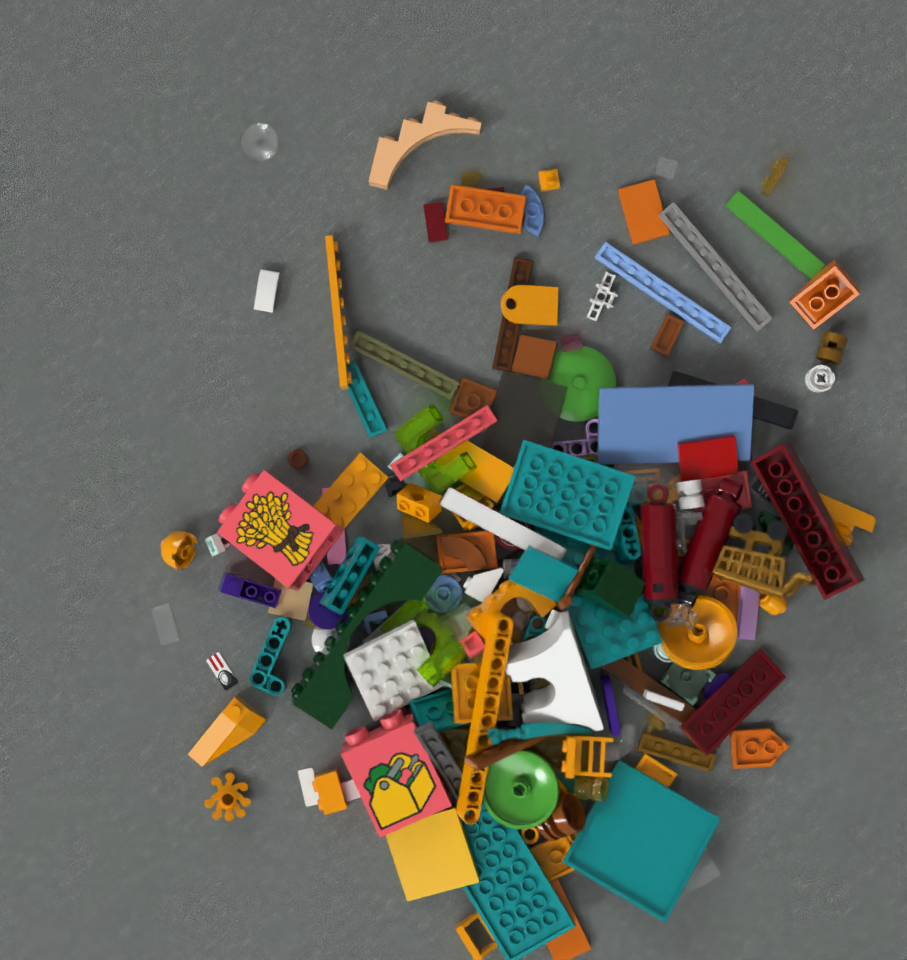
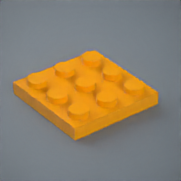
(464, 690)

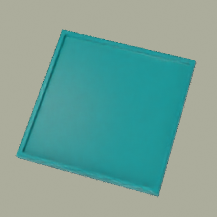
(642, 841)

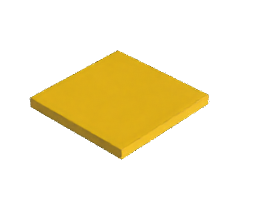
(433, 855)

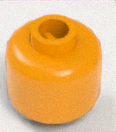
(772, 604)

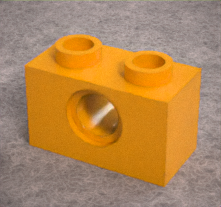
(419, 502)

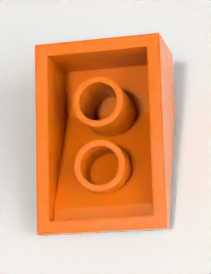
(825, 294)

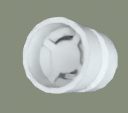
(690, 494)

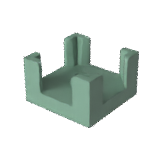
(686, 681)

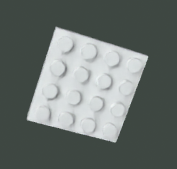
(388, 671)

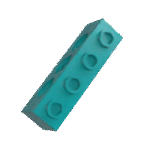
(349, 575)

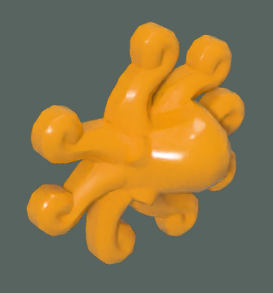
(228, 798)

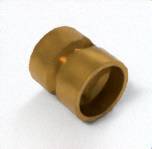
(830, 354)

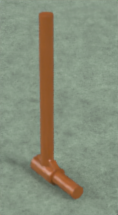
(566, 600)

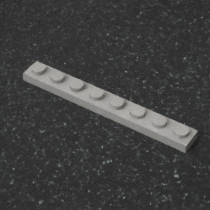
(715, 267)

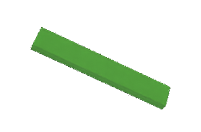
(774, 235)

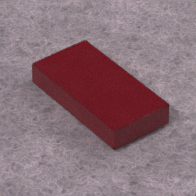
(435, 222)

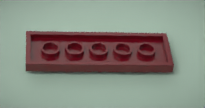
(732, 702)

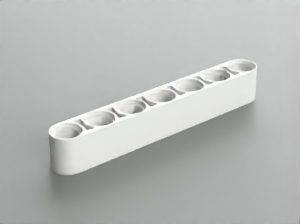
(498, 524)

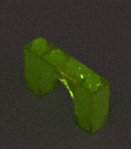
(414, 434)
(447, 651)

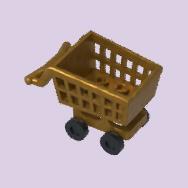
(777, 537)

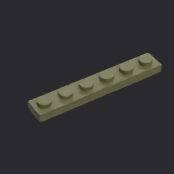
(404, 365)

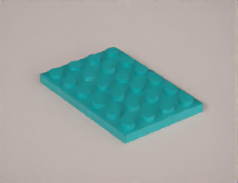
(567, 495)

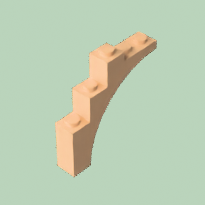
(435, 123)

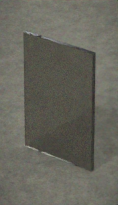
(524, 411)

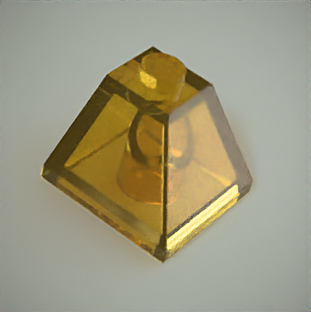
(416, 527)

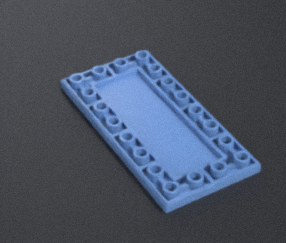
(650, 420)

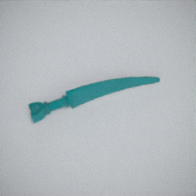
(534, 730)

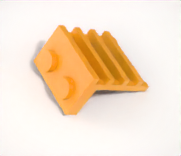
(572, 749)

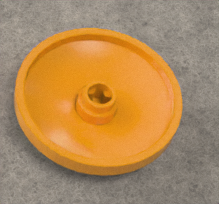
(707, 643)

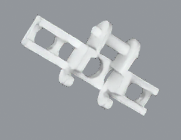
(602, 302)

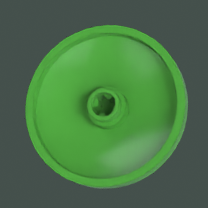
(583, 374)
(521, 790)

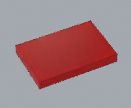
(707, 458)

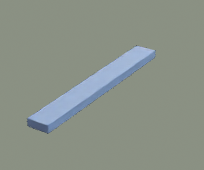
(662, 292)

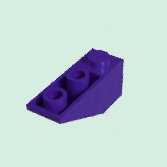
(249, 590)

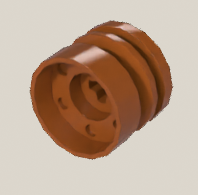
(565, 819)

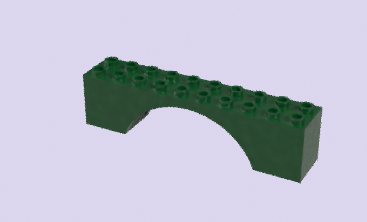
(402, 576)

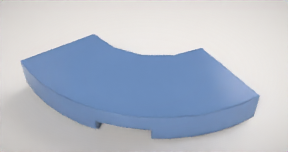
(533, 211)

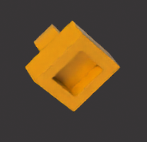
(549, 180)

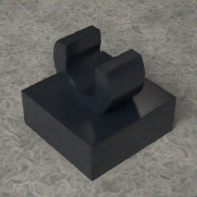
(394, 486)

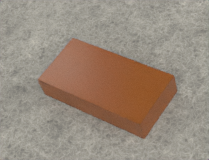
(667, 335)

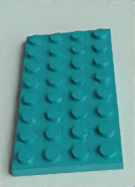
(599, 632)
(513, 889)

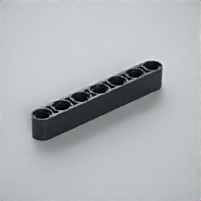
(762, 409)

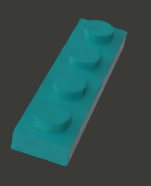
(364, 403)

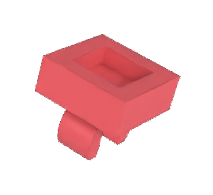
(473, 644)

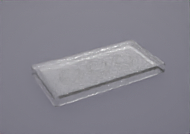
(651, 474)

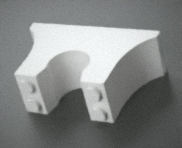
(560, 660)

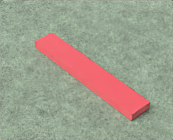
(443, 443)

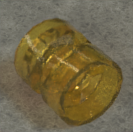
(593, 788)

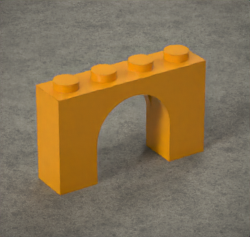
(480, 615)

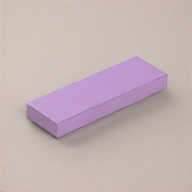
(747, 613)

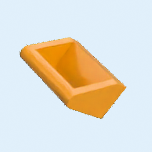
(468, 940)

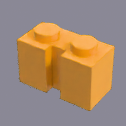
(330, 792)

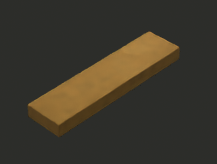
(675, 751)

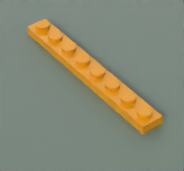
(339, 321)

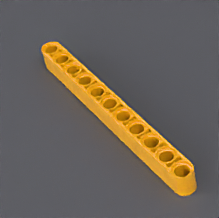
(484, 709)

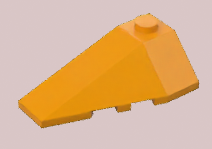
(231, 728)

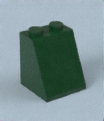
(610, 587)

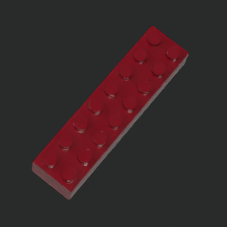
(807, 520)

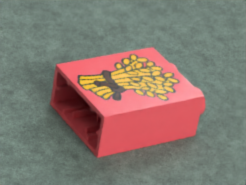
(279, 529)

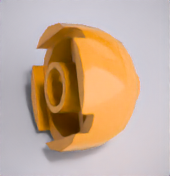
(178, 549)

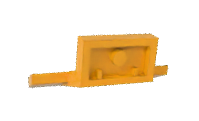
(847, 518)

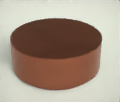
(297, 459)

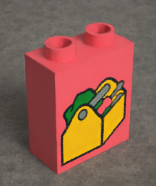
(394, 773)

